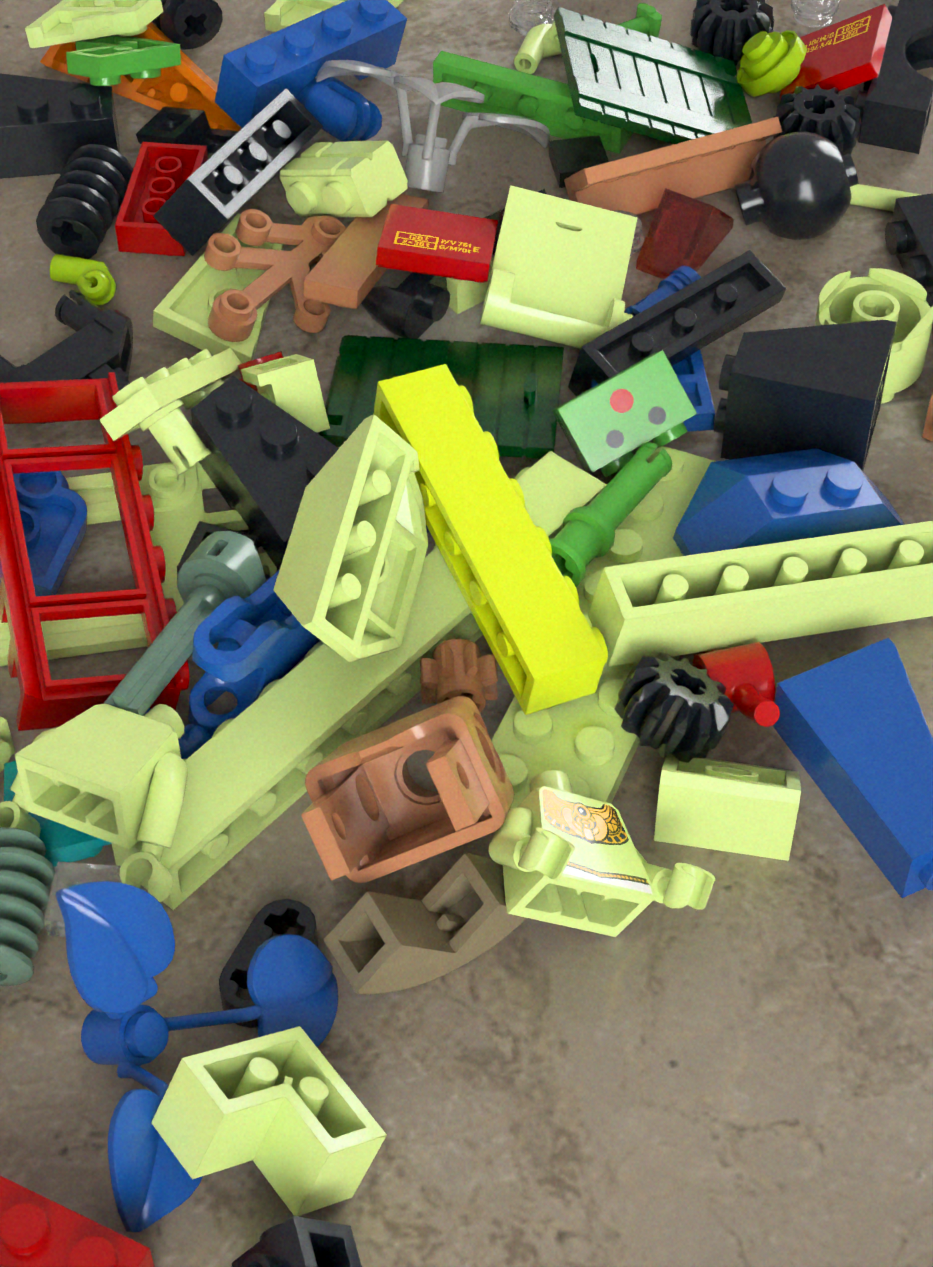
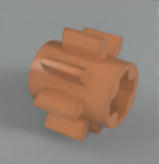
(459, 671)

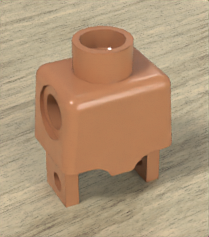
(375, 817)

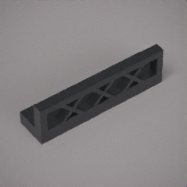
(682, 321)

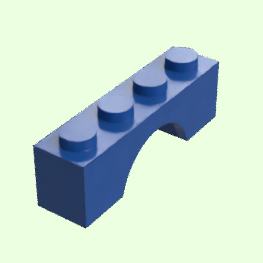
(292, 56)

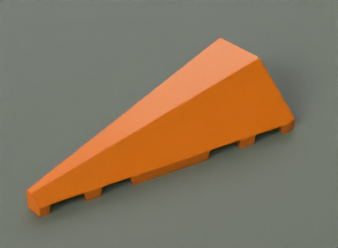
(177, 86)

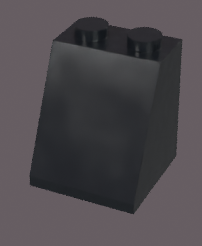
(805, 390)

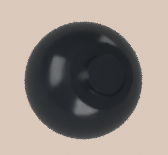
(798, 186)

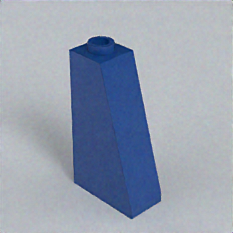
(869, 755)

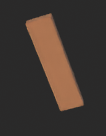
(349, 266)

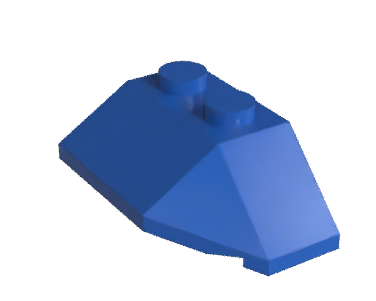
(780, 501)

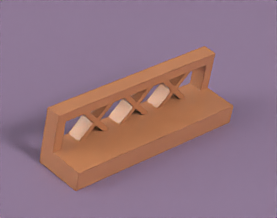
(689, 168)

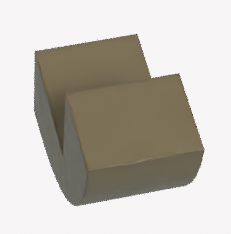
(405, 942)

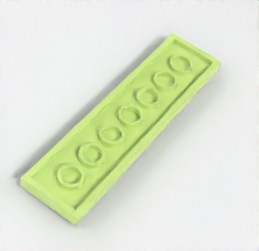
(587, 733)

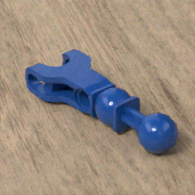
(256, 645)

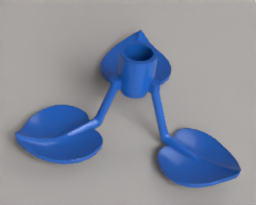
(113, 950)

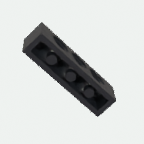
(237, 172)

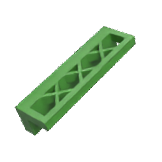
(522, 95)

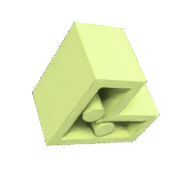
(274, 1106)

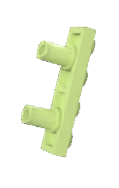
(157, 401)

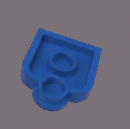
(52, 526)

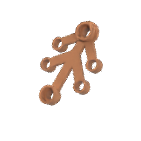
(236, 310)

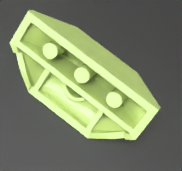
(358, 545)

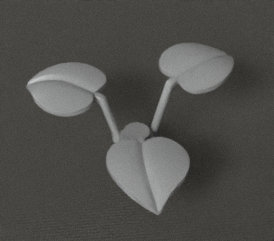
(428, 157)

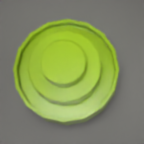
(770, 62)

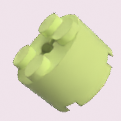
(883, 297)

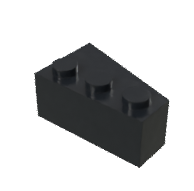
(48, 121)
(259, 460)

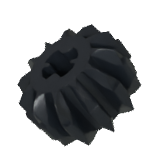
(727, 25)
(821, 113)
(674, 707)

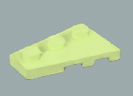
(189, 303)

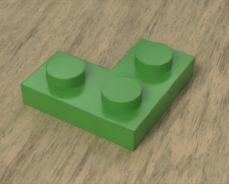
(116, 55)

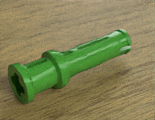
(591, 529)

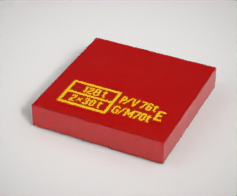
(844, 52)
(437, 243)

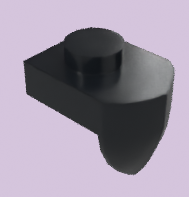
(410, 306)

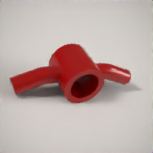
(747, 679)

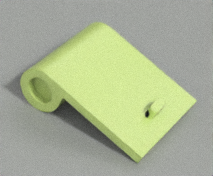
(558, 269)

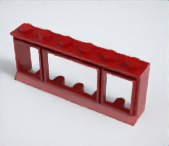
(54, 702)

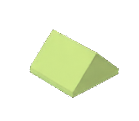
(728, 806)

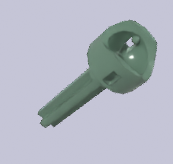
(203, 586)

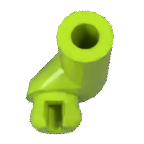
(89, 275)

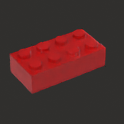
(155, 178)

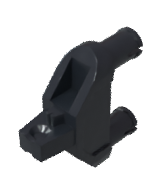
(98, 347)

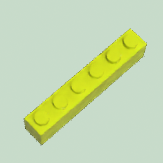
(492, 544)

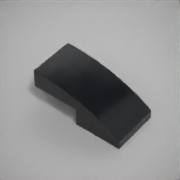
(184, 127)

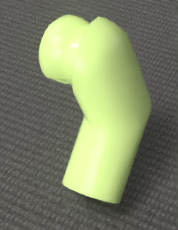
(538, 44)

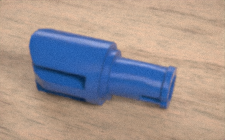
(341, 110)

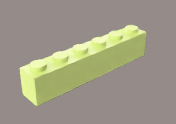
(764, 592)

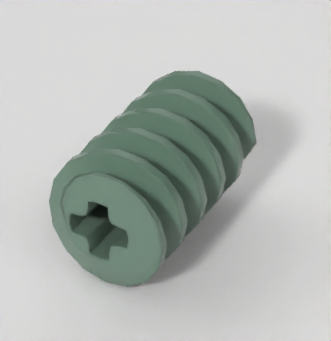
(22, 898)

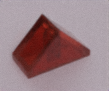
(681, 234)

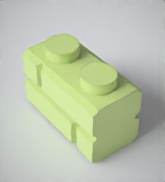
(343, 179)

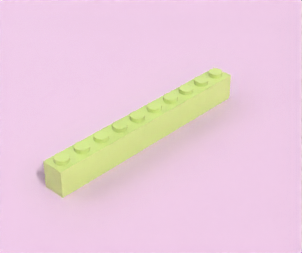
(262, 756)

